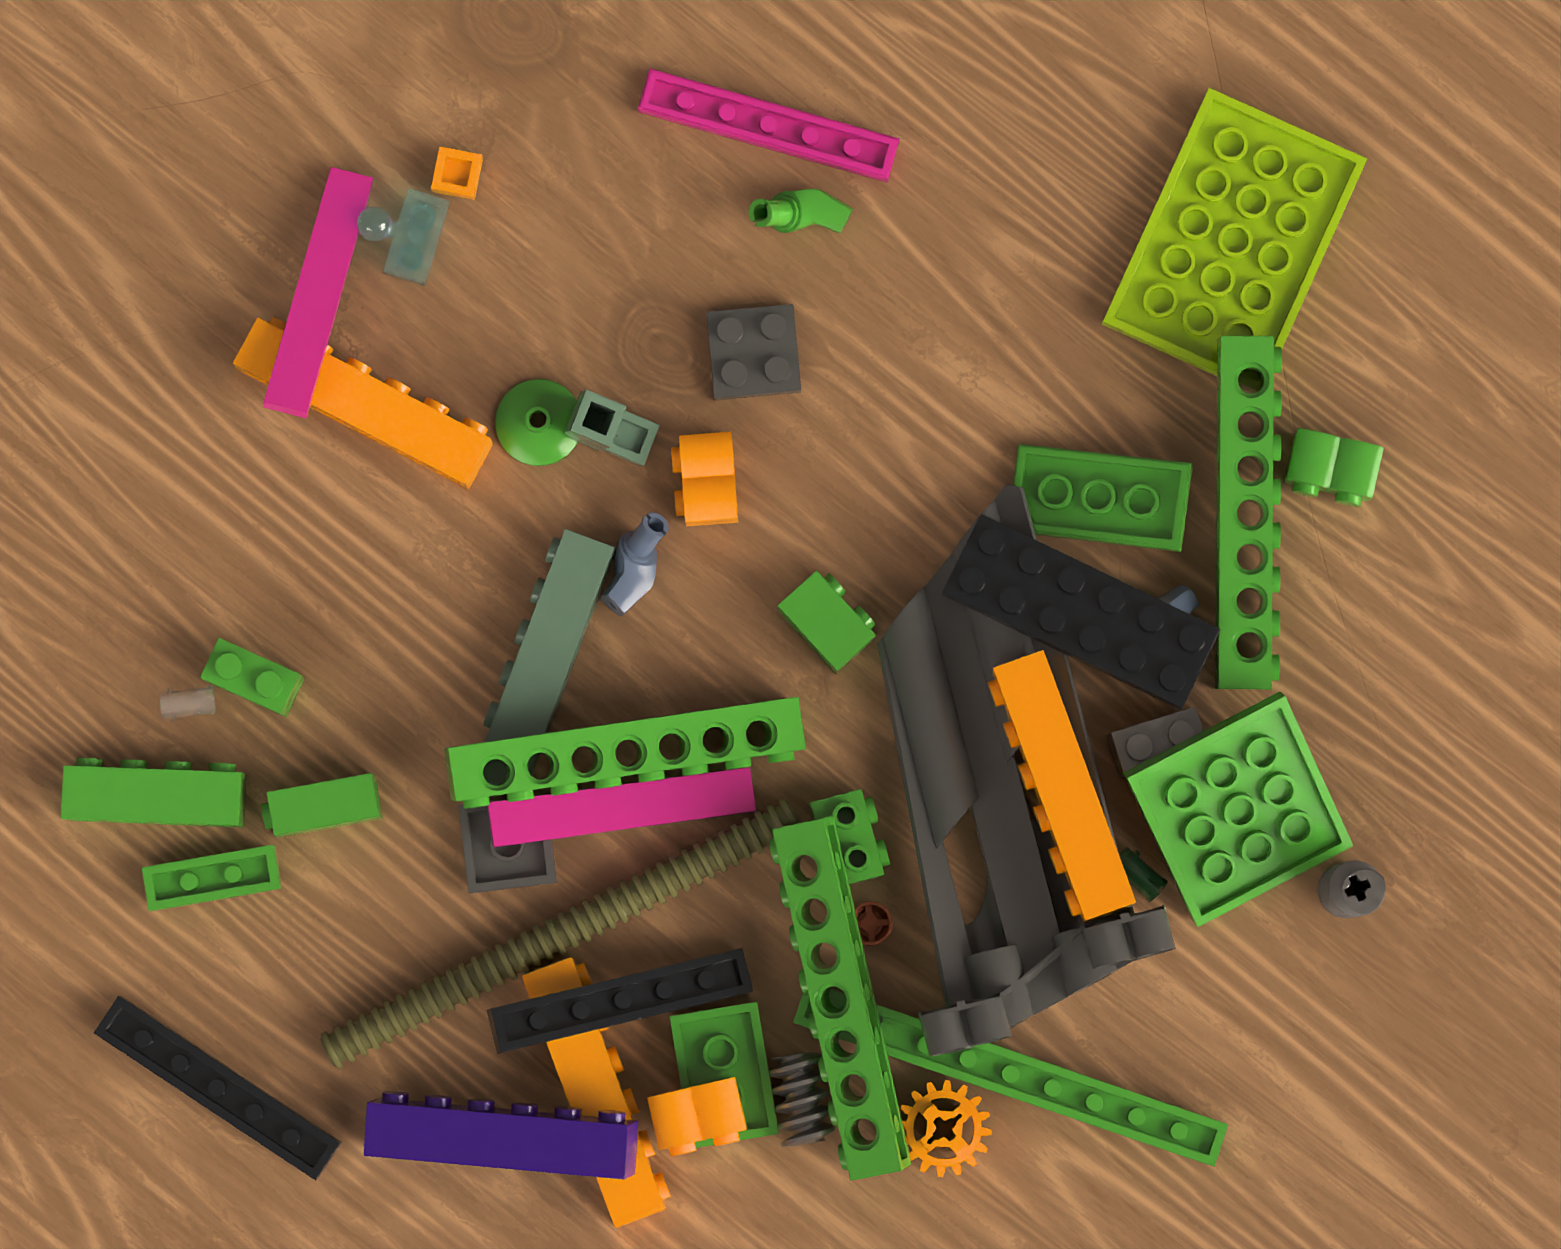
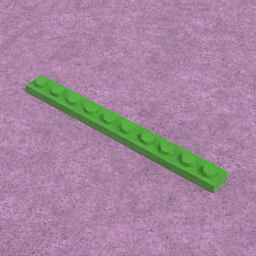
(1047, 1087)

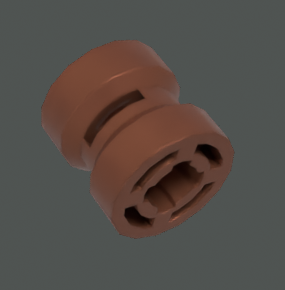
(875, 921)

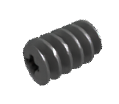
(1364, 901)
(801, 1099)

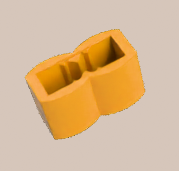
(707, 479)
(697, 1115)

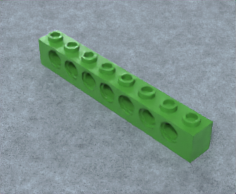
(1233, 357)
(779, 718)
(860, 1016)

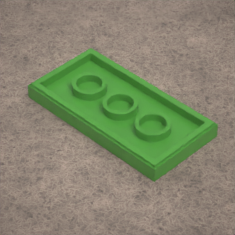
(1105, 496)

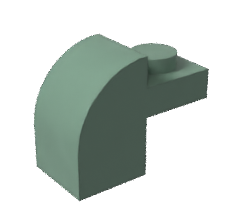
(609, 428)

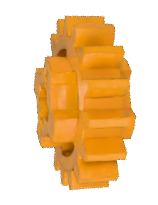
(956, 1143)

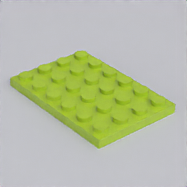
(1233, 235)

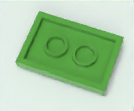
(727, 1045)

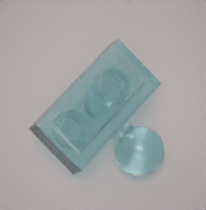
(412, 237)

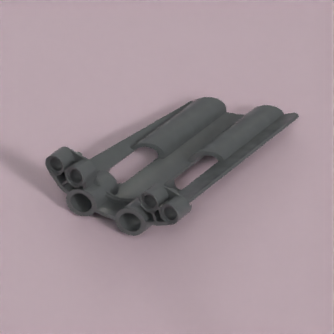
(956, 756)

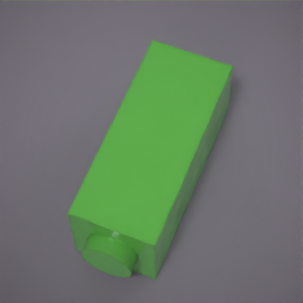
(322, 805)

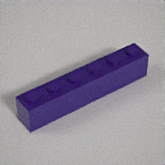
(501, 1137)

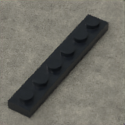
(619, 1001)
(217, 1087)

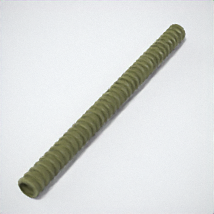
(555, 936)

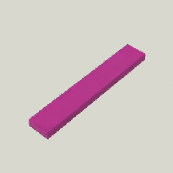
(768, 125)
(318, 293)
(622, 807)

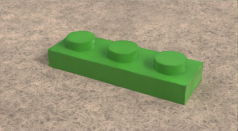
(211, 878)

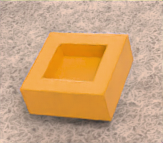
(457, 173)

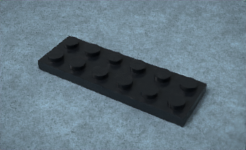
(1081, 612)

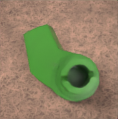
(800, 209)

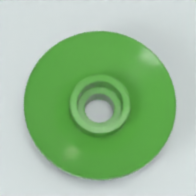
(531, 444)

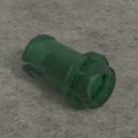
(1141, 875)

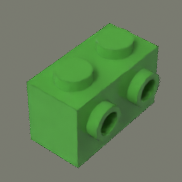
(853, 820)

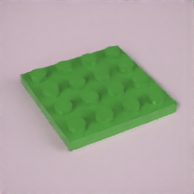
(1238, 809)

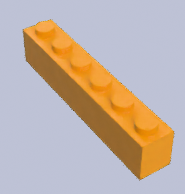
(378, 408)
(1062, 786)
(591, 1083)

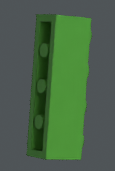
(153, 795)

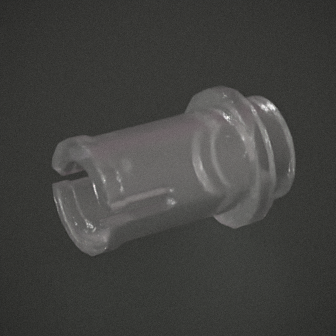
(187, 703)

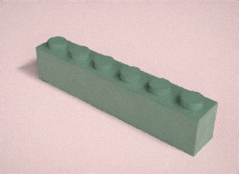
(548, 643)

